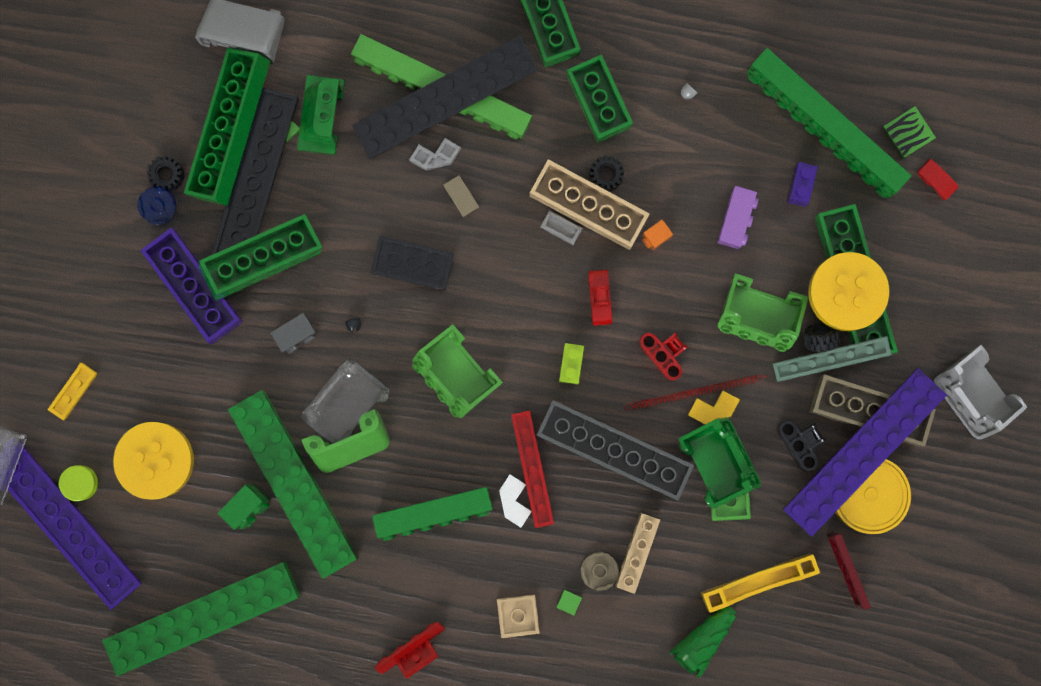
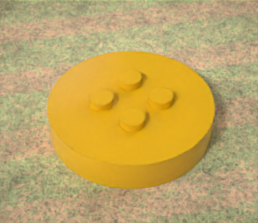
(848, 291)
(153, 460)
(878, 502)

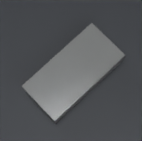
(561, 227)

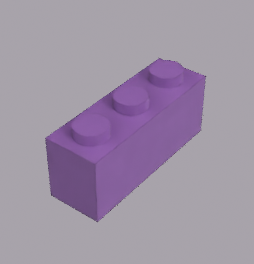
(738, 217)

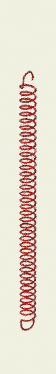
(693, 392)

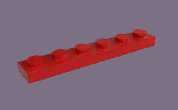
(532, 469)

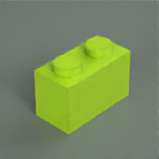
(571, 364)

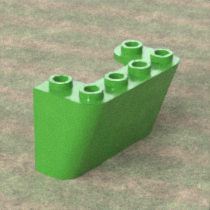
(762, 315)
(454, 373)

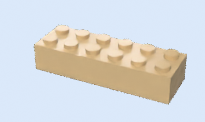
(588, 204)

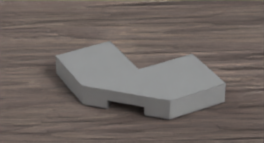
(443, 157)

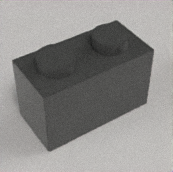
(294, 333)

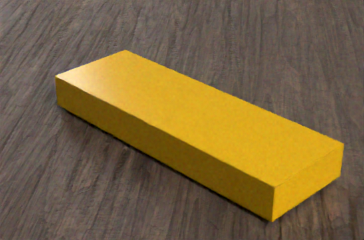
(72, 391)

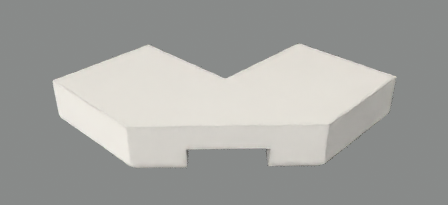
(512, 509)

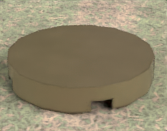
(599, 571)

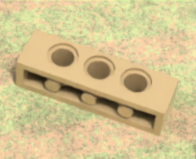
(637, 553)

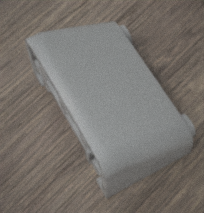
(241, 28)
(977, 396)

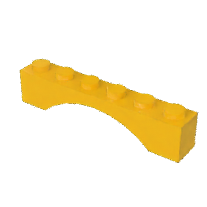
(760, 581)

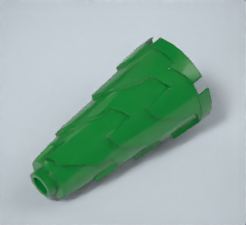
(702, 643)

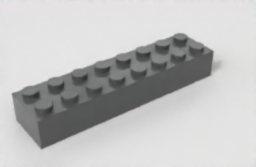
(615, 450)

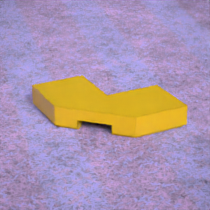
(723, 408)

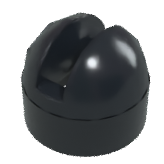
(352, 323)

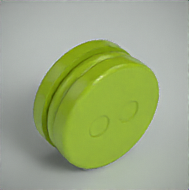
(78, 483)

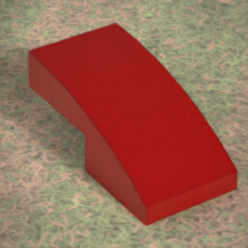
(938, 179)

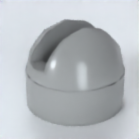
(688, 92)

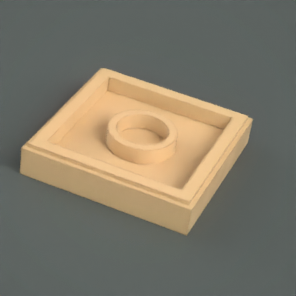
(518, 616)

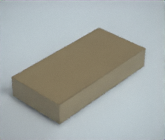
(461, 196)

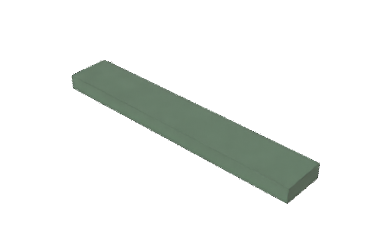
(832, 359)

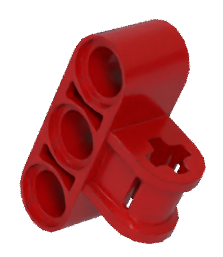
(600, 297)
(670, 351)

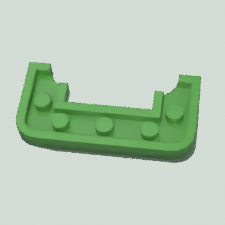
(351, 449)

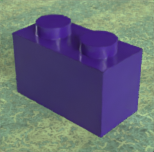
(802, 184)

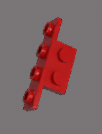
(414, 654)

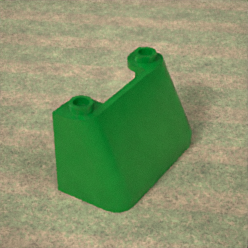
(720, 461)

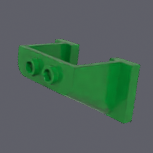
(319, 114)

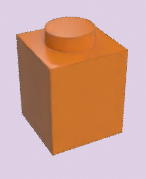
(656, 235)

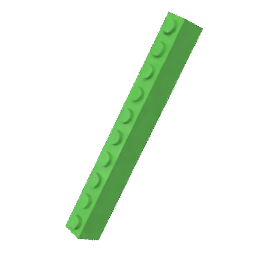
(417, 75)

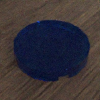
(156, 205)

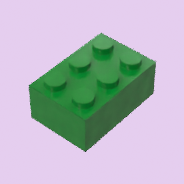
(244, 506)

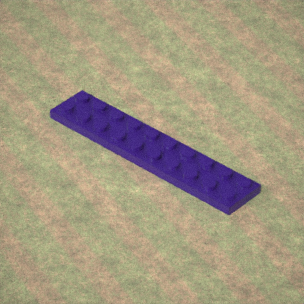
(864, 452)
(71, 532)

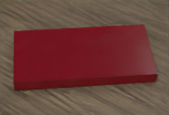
(848, 570)

